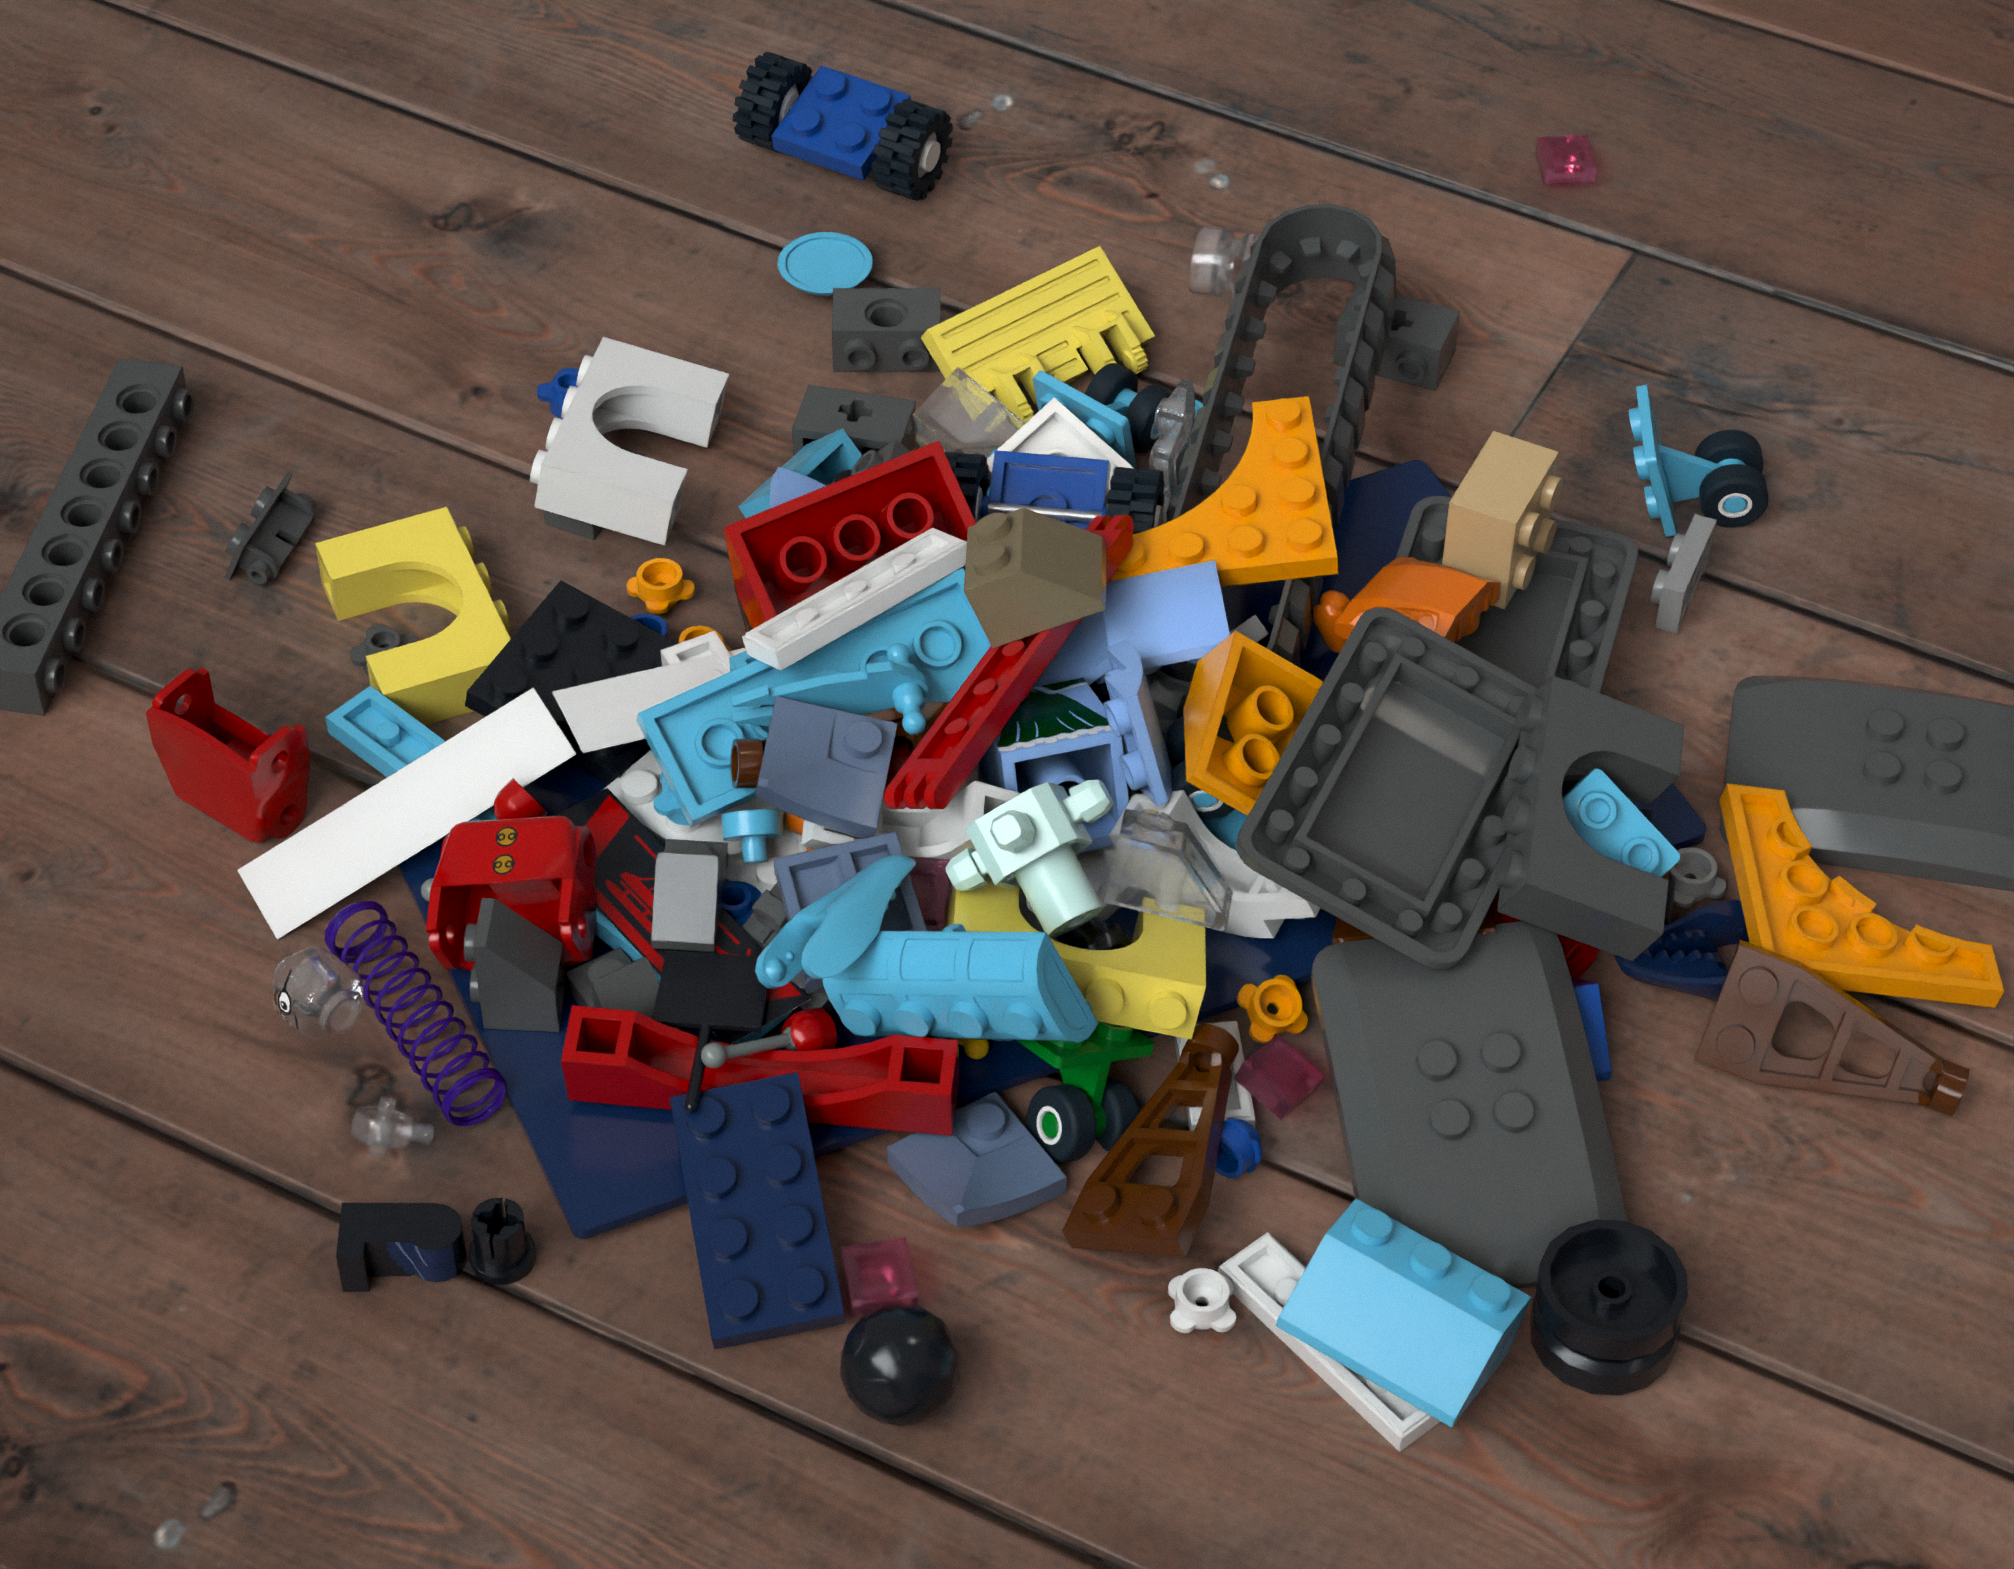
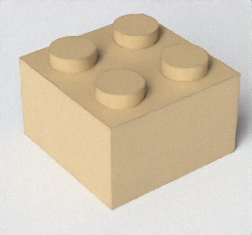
(1503, 513)

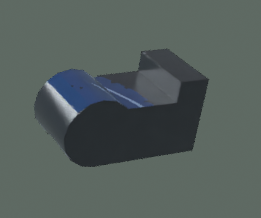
(398, 1242)

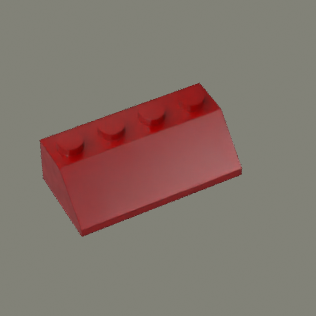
(841, 528)

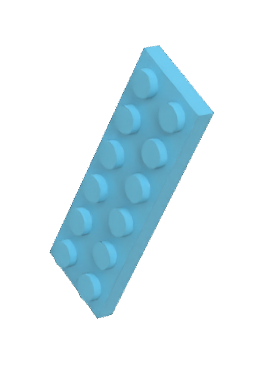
(696, 729)

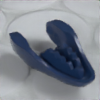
(1687, 951)

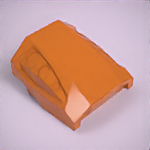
(1427, 593)

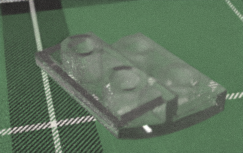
(1174, 422)

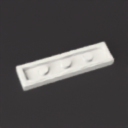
(855, 599)
(1263, 1281)

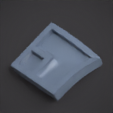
(826, 766)
(817, 872)
(982, 1170)

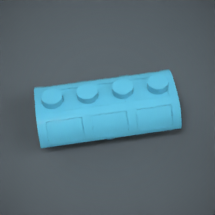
(961, 988)

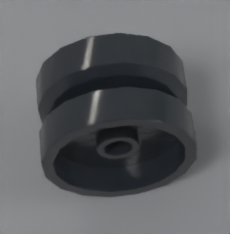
(1608, 1307)

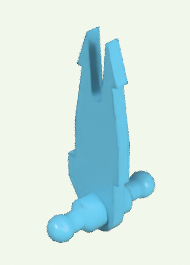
(859, 692)

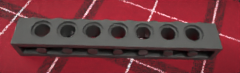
(86, 528)

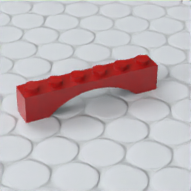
(873, 1085)

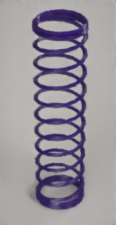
(463, 1083)

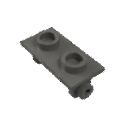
(258, 547)

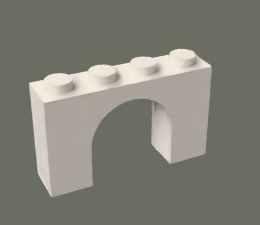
(617, 390)

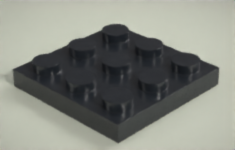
(567, 645)

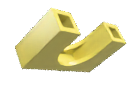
(420, 562)
(1142, 986)

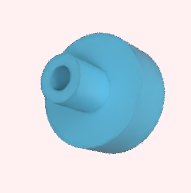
(753, 829)

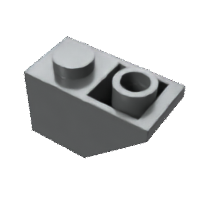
(515, 971)

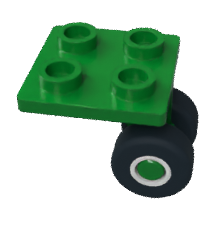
(1088, 1103)

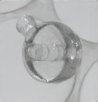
(388, 1128)

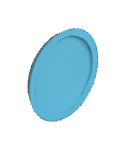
(824, 262)

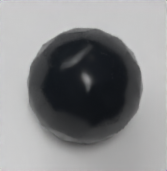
(900, 1364)

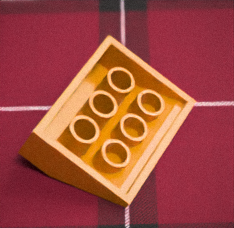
(1262, 706)

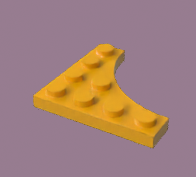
(1263, 520)
(1830, 923)

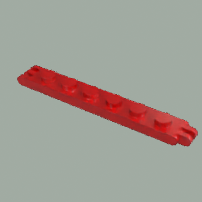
(989, 699)

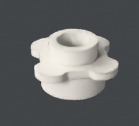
(1205, 1287)

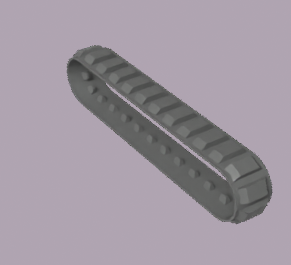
(1290, 249)

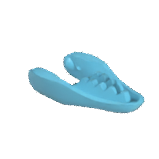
(835, 927)

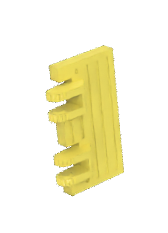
(1044, 329)

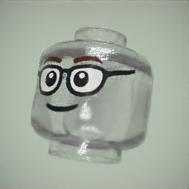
(317, 993)

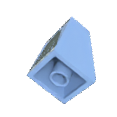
(1061, 740)

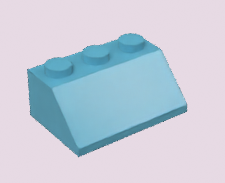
(1404, 1312)

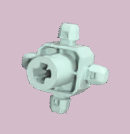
(1035, 846)

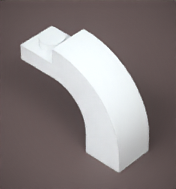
(926, 830)
(1257, 902)

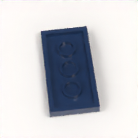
(757, 1211)

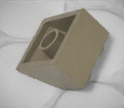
(1032, 574)

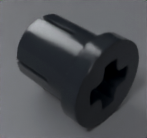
(506, 1236)

